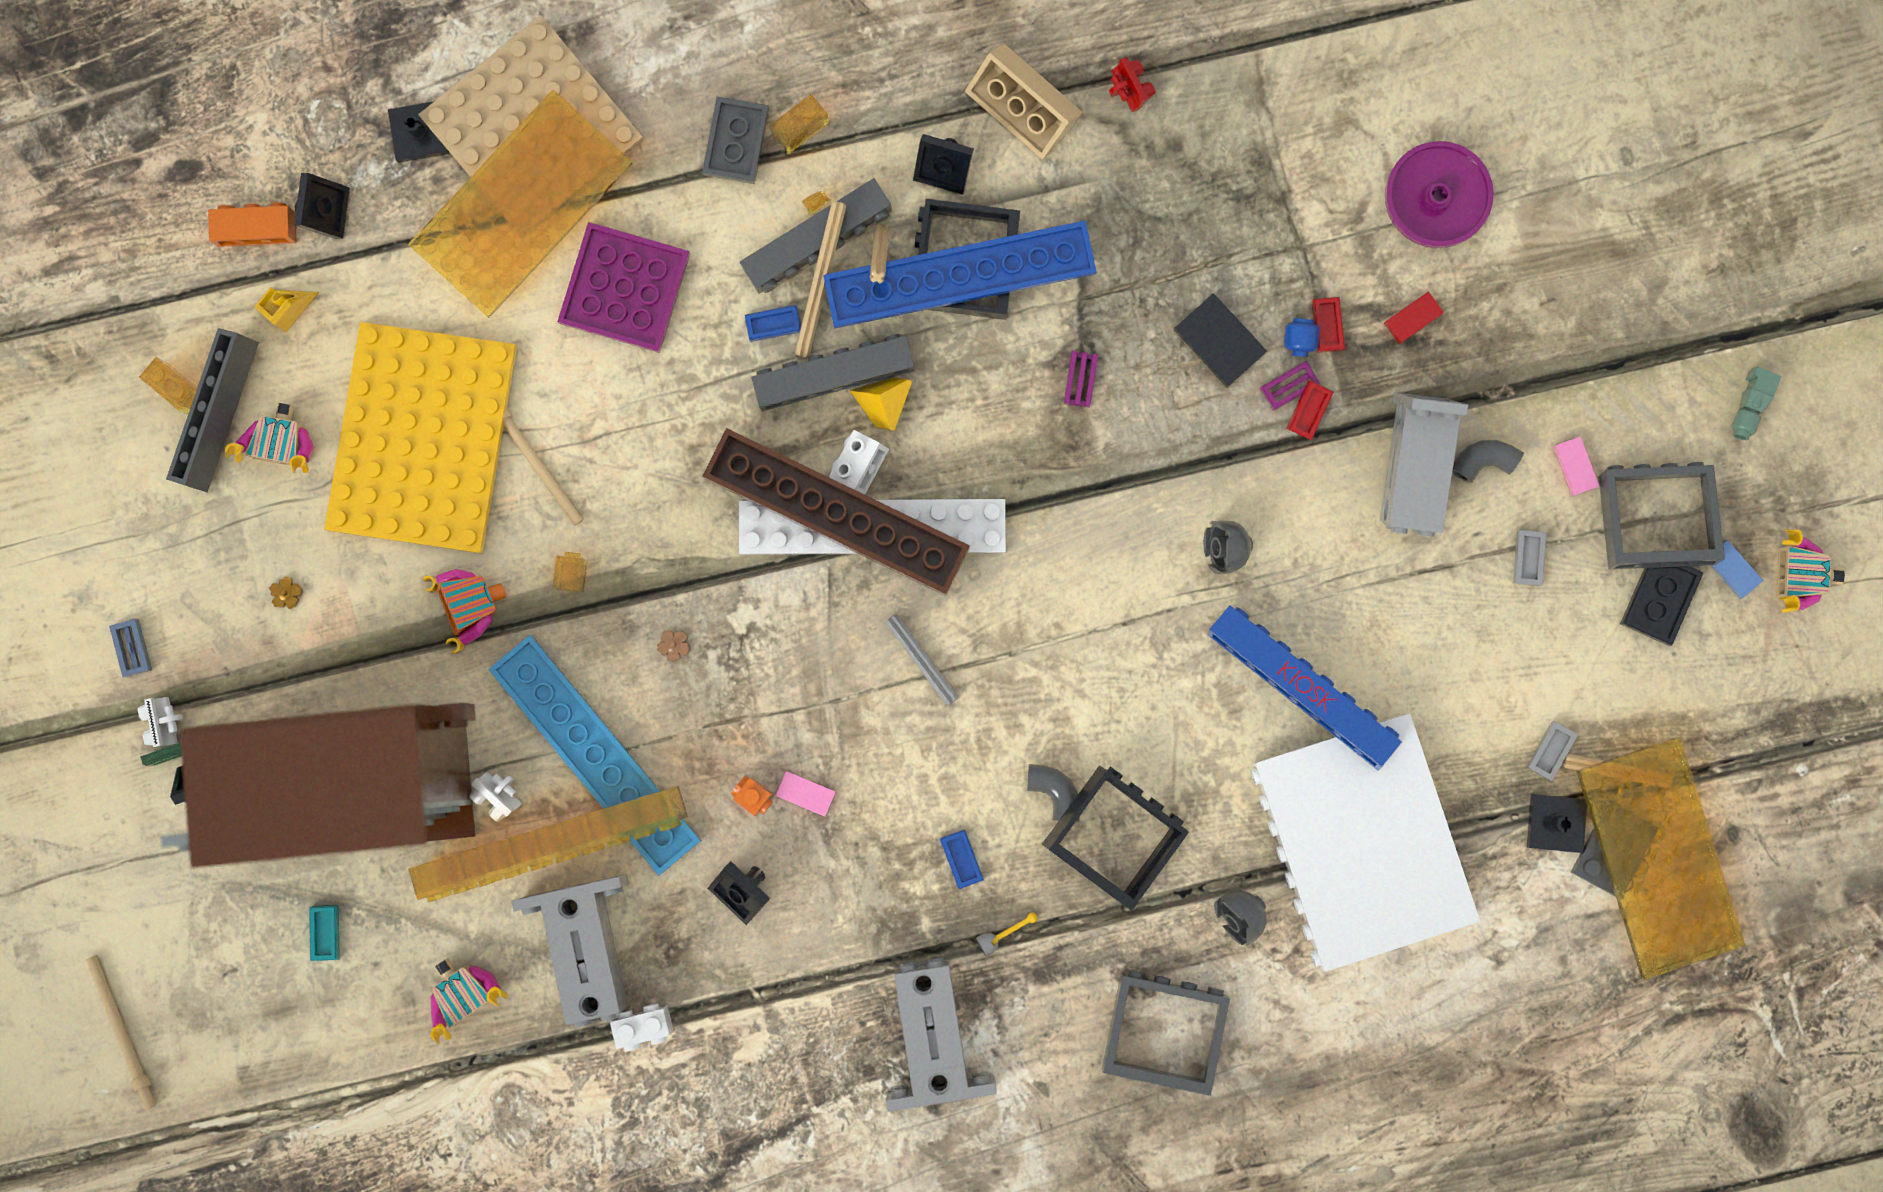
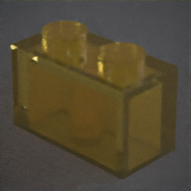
(799, 124)
(169, 384)

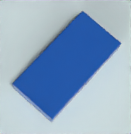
(773, 323)
(961, 859)

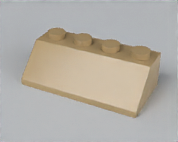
(1023, 101)

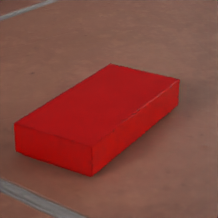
(1413, 317)
(1329, 319)
(1309, 410)

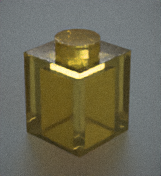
(570, 572)

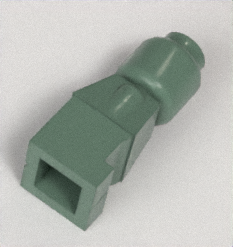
(1754, 400)

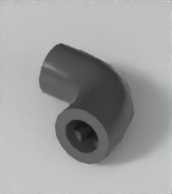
(1485, 454)
(1055, 785)

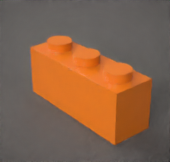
(252, 225)

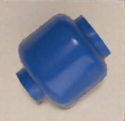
(1301, 337)

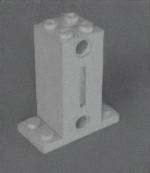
(1420, 463)
(582, 948)
(933, 1040)

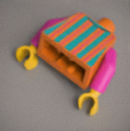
(466, 603)

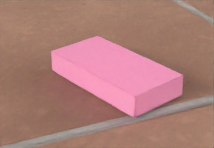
(1576, 466)
(805, 793)

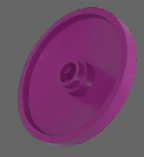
(1439, 194)

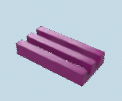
(1084, 357)
(1270, 397)

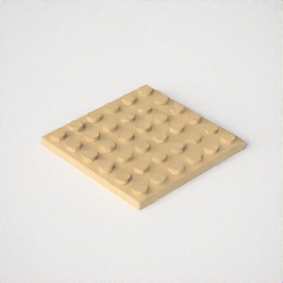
(509, 85)

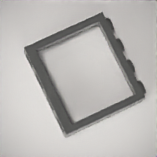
(1612, 529)
(1154, 1076)

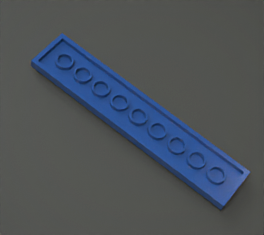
(961, 274)

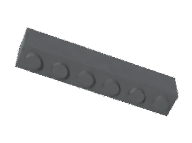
(803, 243)
(832, 373)
(212, 410)

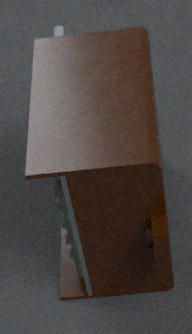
(325, 783)

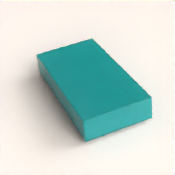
(324, 932)

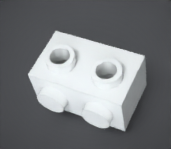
(858, 462)
(649, 1025)

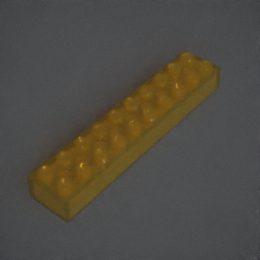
(541, 846)

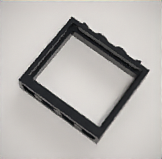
(972, 212)
(1154, 863)

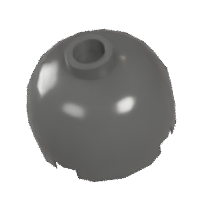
(1227, 546)
(1243, 914)

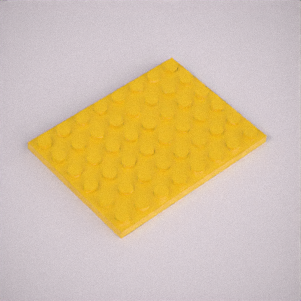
(420, 437)

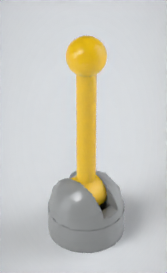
(989, 942)

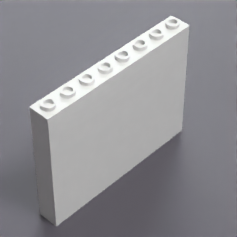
(1364, 847)

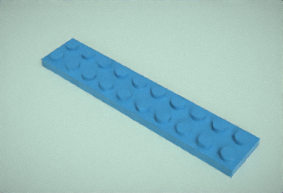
(585, 744)

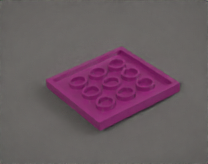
(623, 287)

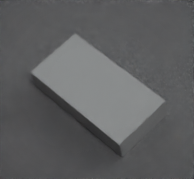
(1529, 558)
(1552, 751)

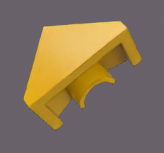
(284, 306)
(883, 401)

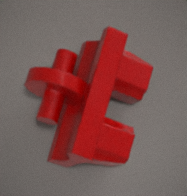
(1128, 85)

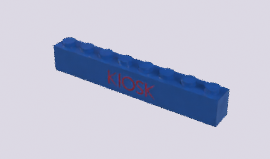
(1304, 687)

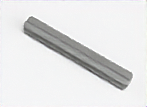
(921, 659)

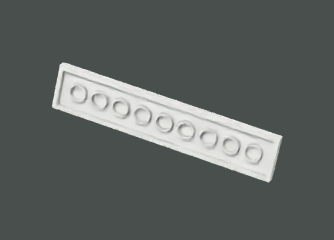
(968, 520)

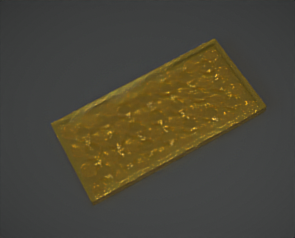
(520, 203)
(1660, 858)

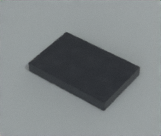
(1220, 340)
(1661, 602)

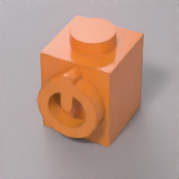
(752, 796)

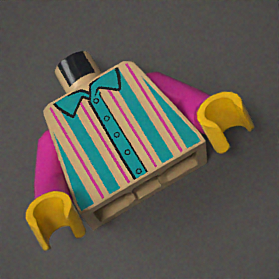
(275, 441)
(1804, 572)
(460, 996)

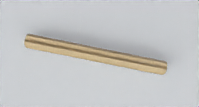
(818, 286)

